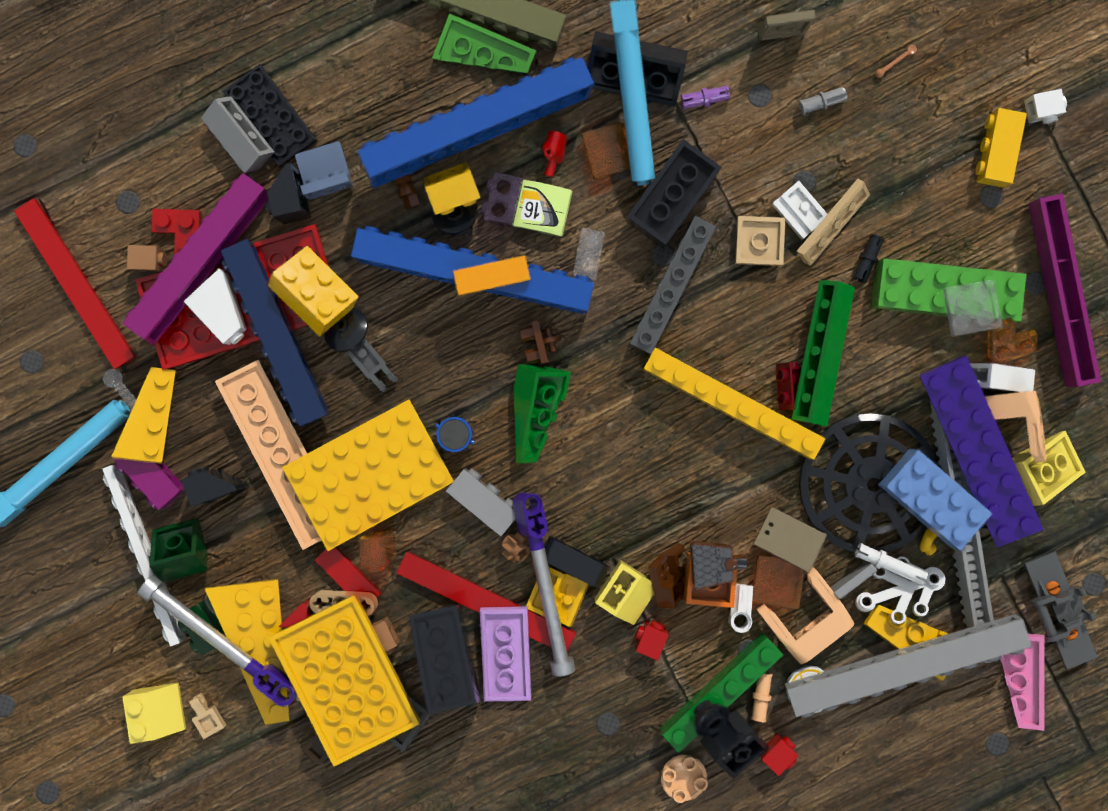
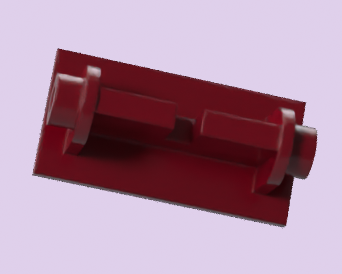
(787, 375)

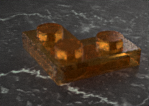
(1006, 345)

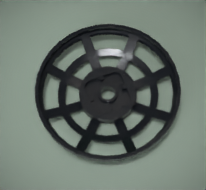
(856, 482)

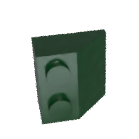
(178, 550)

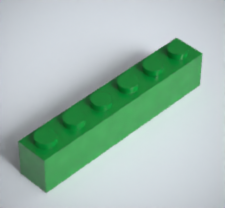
(823, 352)
(723, 688)

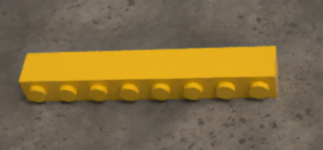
(734, 404)

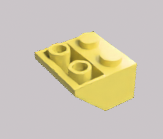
(625, 593)

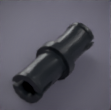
(868, 258)

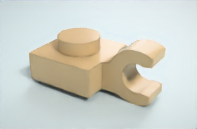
(207, 719)

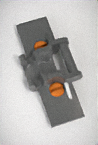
(1067, 606)

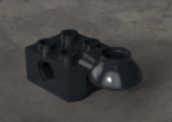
(728, 737)

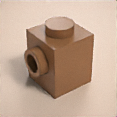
(146, 258)

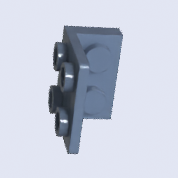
(323, 170)

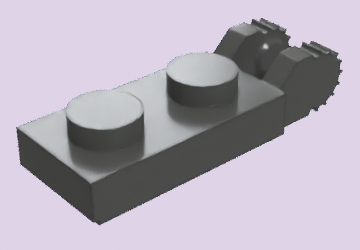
(371, 363)

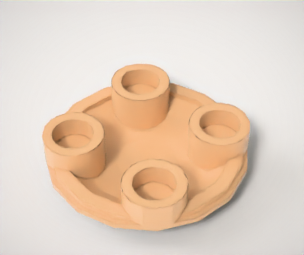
(684, 778)

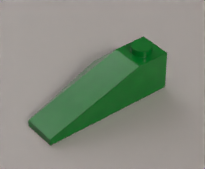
(536, 398)

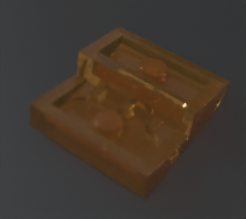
(607, 150)

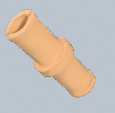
(761, 697)

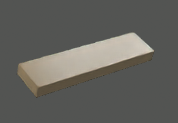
(833, 222)

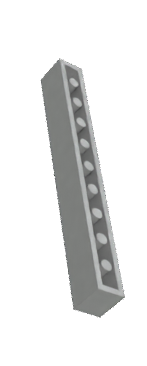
(908, 665)

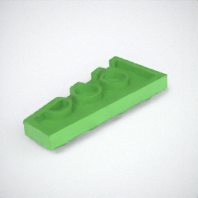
(476, 46)

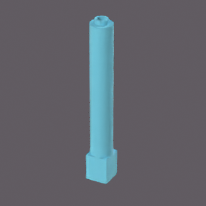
(633, 91)
(61, 459)

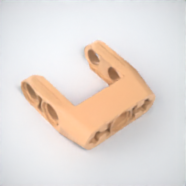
(1022, 405)
(819, 632)

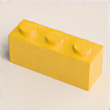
(1000, 147)

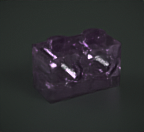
(507, 200)

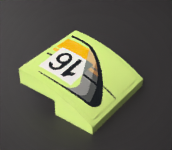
(542, 208)

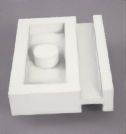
(799, 210)

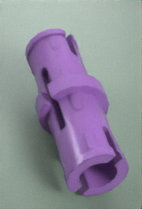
(705, 97)

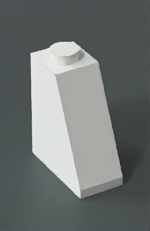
(219, 308)
(1003, 377)

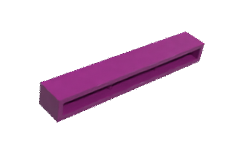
(196, 259)
(1064, 291)

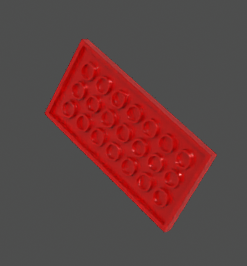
(192, 340)

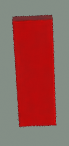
(346, 573)

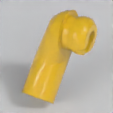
(926, 544)

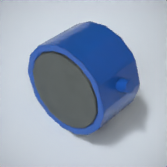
(454, 434)

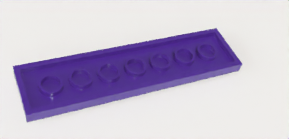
(981, 450)

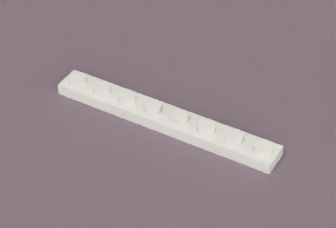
(139, 544)

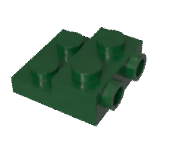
(206, 612)

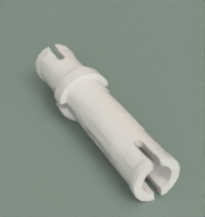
(881, 560)

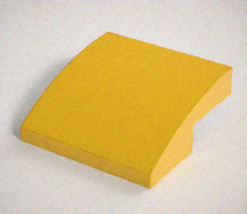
(568, 594)

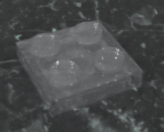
(972, 307)

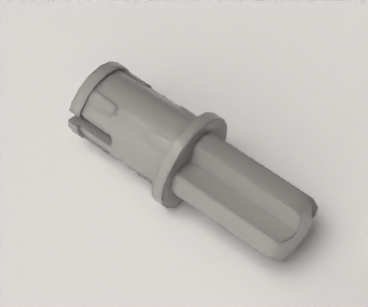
(822, 100)

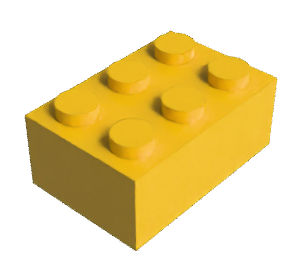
(313, 291)

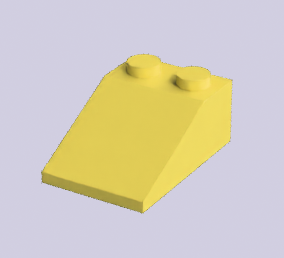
(1049, 478)

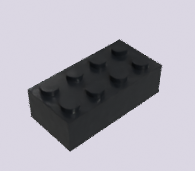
(673, 193)

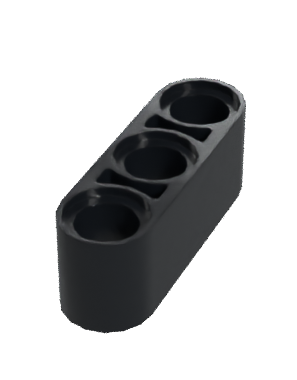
(575, 562)

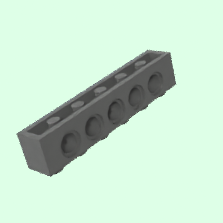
(672, 285)

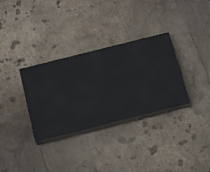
(271, 114)

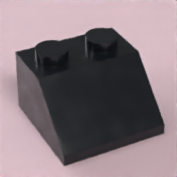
(286, 198)
(208, 485)

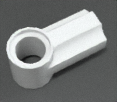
(742, 606)

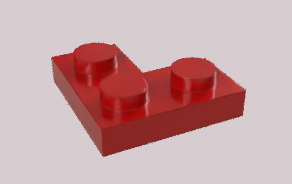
(177, 222)

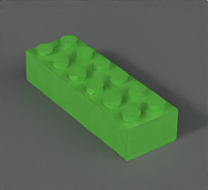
(920, 286)

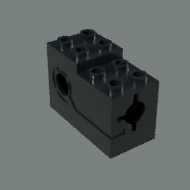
(444, 659)

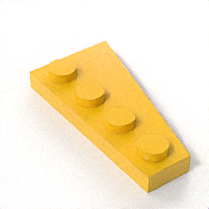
(147, 425)
(903, 634)

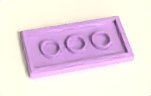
(505, 653)

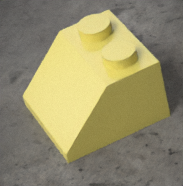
(153, 712)

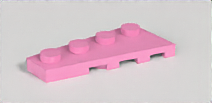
(1027, 683)

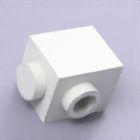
(1045, 106)

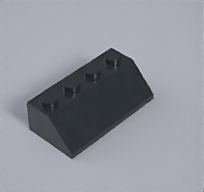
(661, 68)

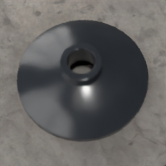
(452, 225)
(347, 332)

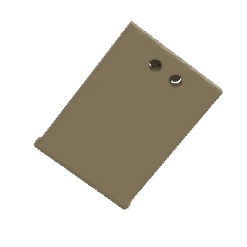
(790, 540)

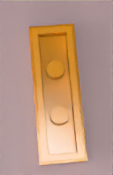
(491, 275)

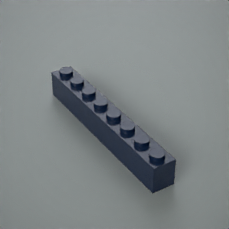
(274, 332)

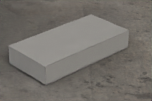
(853, 579)

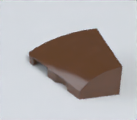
(668, 577)

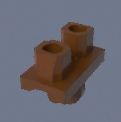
(533, 332)

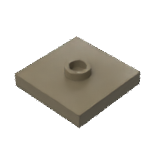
(786, 25)

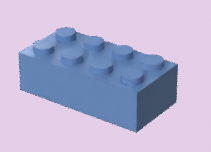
(935, 499)

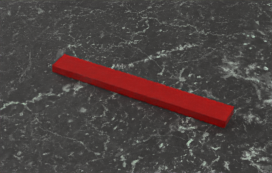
(75, 283)
(471, 594)

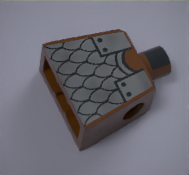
(713, 564)

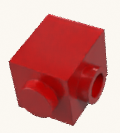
(651, 639)
(780, 754)

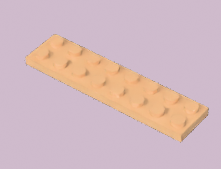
(269, 439)

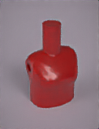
(554, 150)

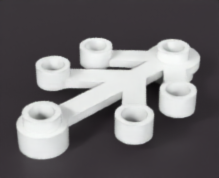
(905, 589)

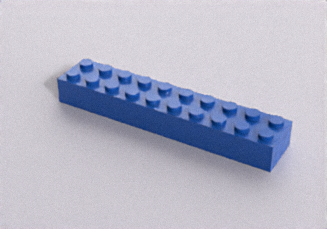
(476, 122)
(440, 261)

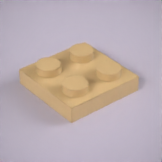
(760, 241)

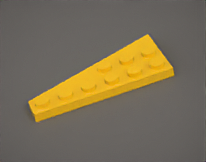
(248, 618)

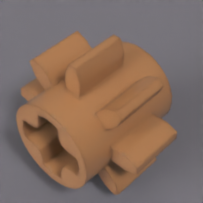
(515, 547)

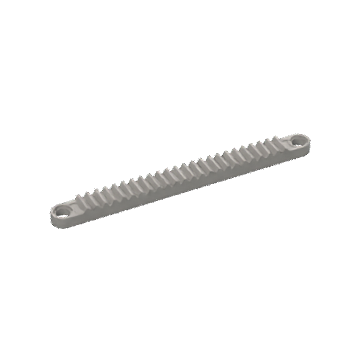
(970, 559)

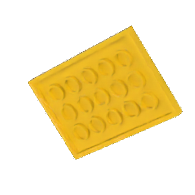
(368, 475)
(344, 680)

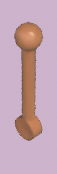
(911, 50)

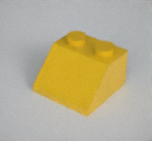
(451, 188)

